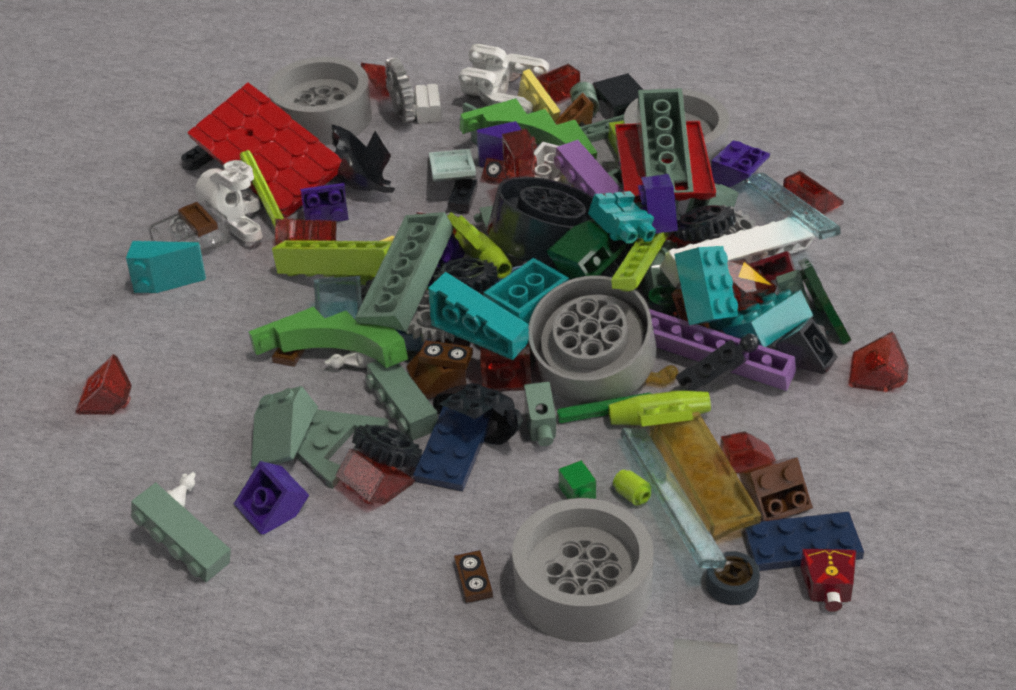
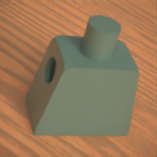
(540, 422)

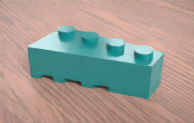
(475, 318)

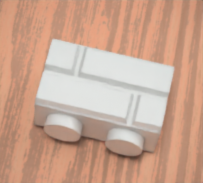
(427, 103)

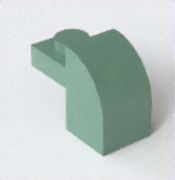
(791, 281)

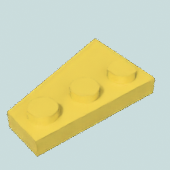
(536, 94)

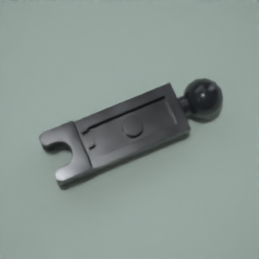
(717, 364)

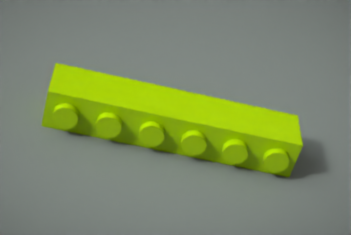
(330, 257)

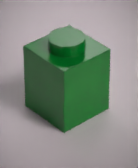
(577, 481)

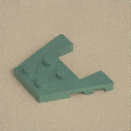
(325, 436)

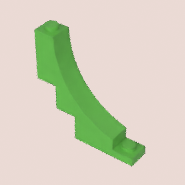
(537, 123)
(338, 331)

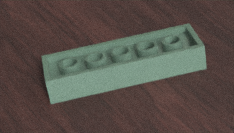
(406, 271)

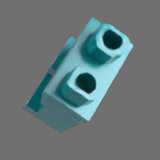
(622, 217)

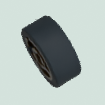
(736, 581)

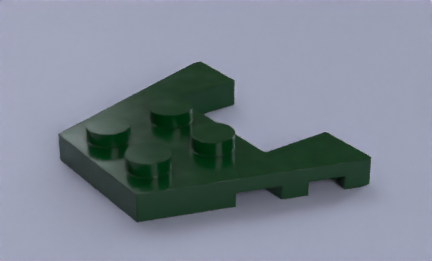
(821, 298)

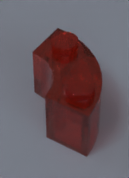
(304, 230)

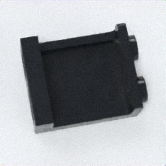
(617, 93)

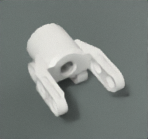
(492, 72)
(215, 188)

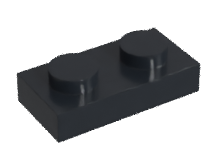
(462, 195)

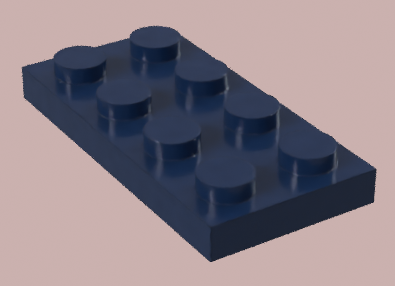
(452, 449)
(781, 541)

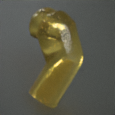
(663, 377)

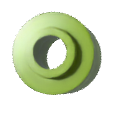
(632, 487)

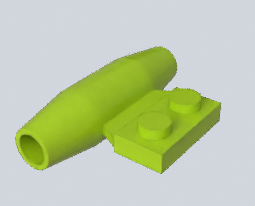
(479, 245)
(659, 408)

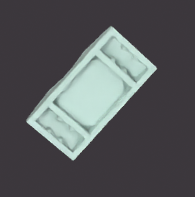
(452, 165)

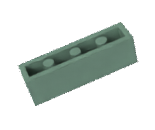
(402, 398)
(180, 532)

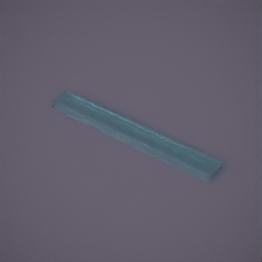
(793, 206)
(673, 499)

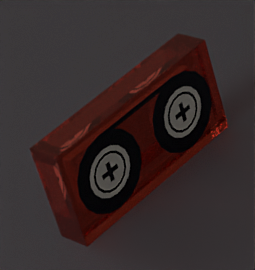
(494, 170)

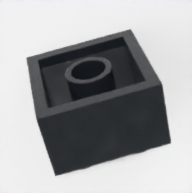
(808, 347)

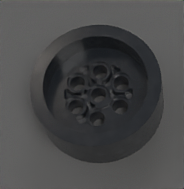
(534, 215)

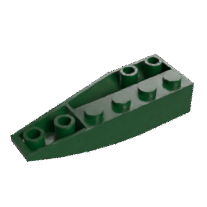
(585, 250)

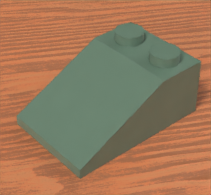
(281, 425)

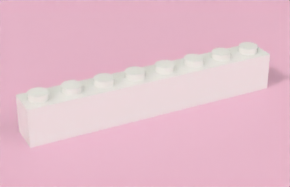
(749, 244)

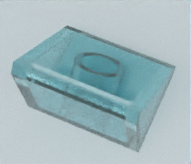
(338, 295)

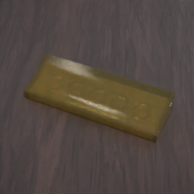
(705, 475)

